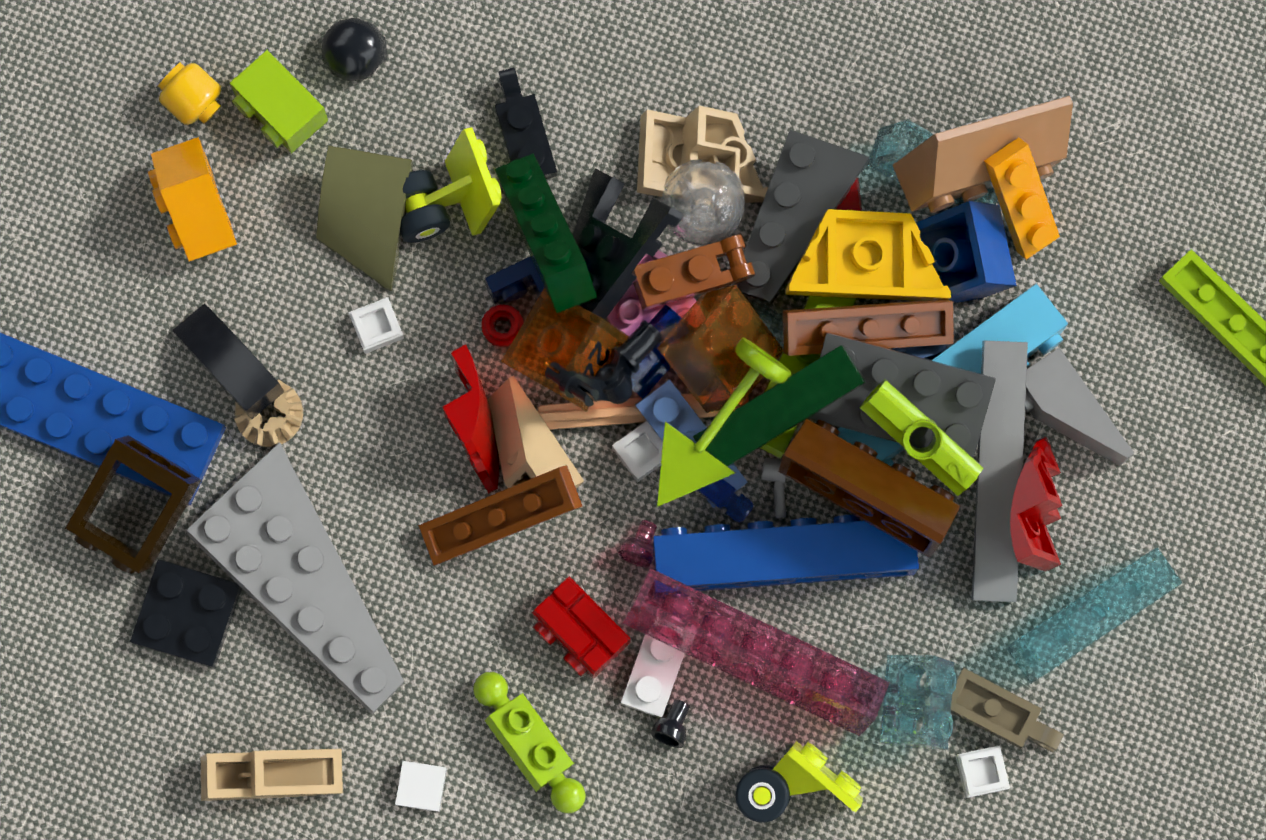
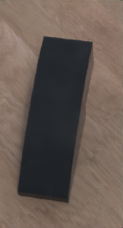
(228, 361)

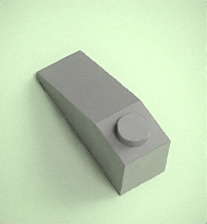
(1066, 404)

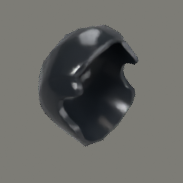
(353, 49)

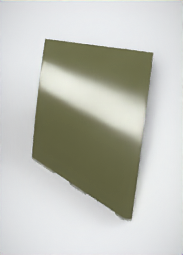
(363, 210)

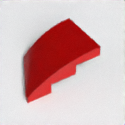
(473, 421)
(1034, 507)

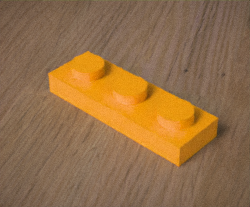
(1022, 198)

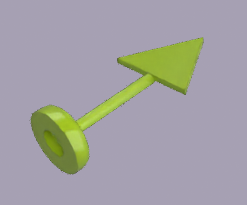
(687, 464)

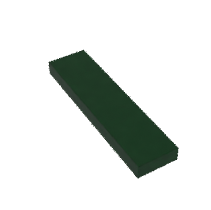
(785, 406)

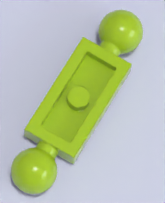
(529, 742)

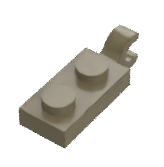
(1001, 712)

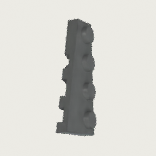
(803, 187)

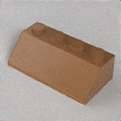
(953, 160)

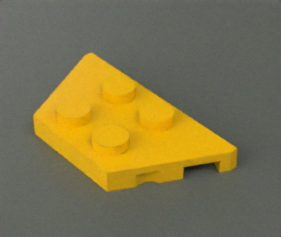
(867, 258)

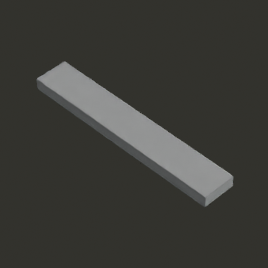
(1002, 459)

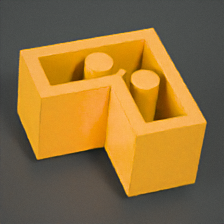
(188, 191)

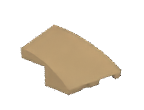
(705, 135)

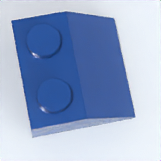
(969, 250)

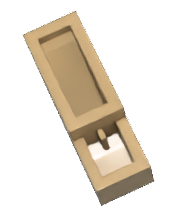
(271, 774)

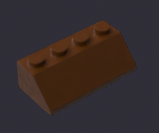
(868, 487)

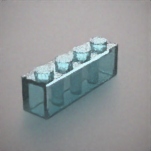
(1093, 615)

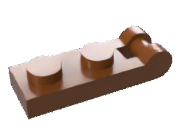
(691, 273)

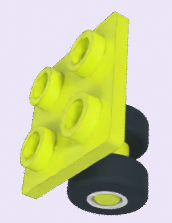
(470, 187)
(768, 789)

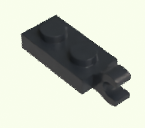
(523, 124)

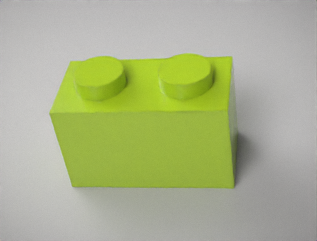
(278, 102)

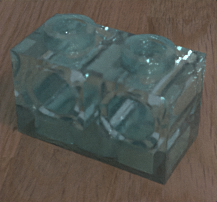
(907, 702)

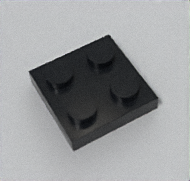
(186, 614)

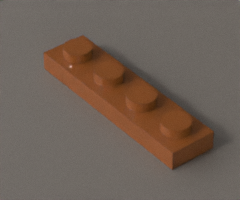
(877, 324)
(500, 515)

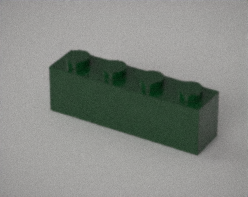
(545, 233)

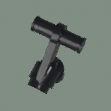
(614, 379)

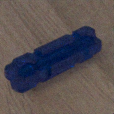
(722, 494)

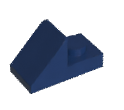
(513, 280)

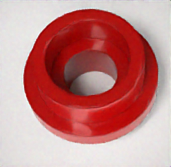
(496, 314)

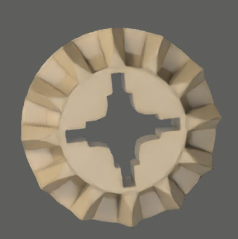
(276, 429)

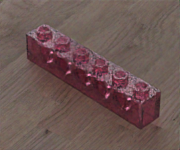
(756, 652)

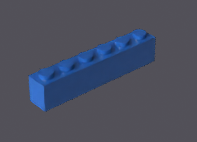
(781, 554)

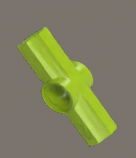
(941, 457)

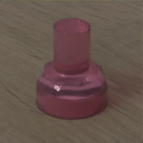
(638, 548)

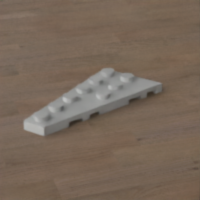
(285, 561)

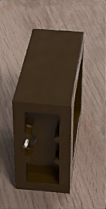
(156, 469)

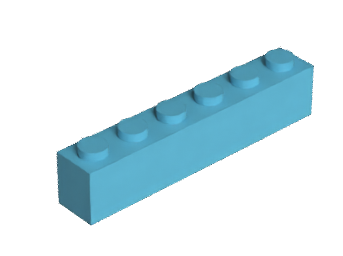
(1025, 319)

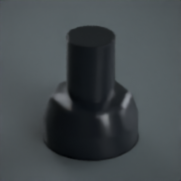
(671, 729)

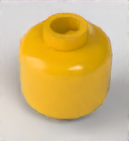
(190, 93)

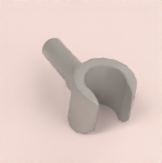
(771, 473)

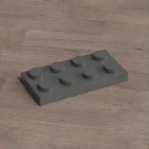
(944, 393)

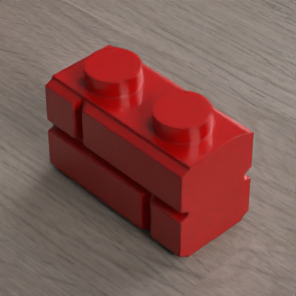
(579, 628)

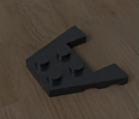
(609, 252)

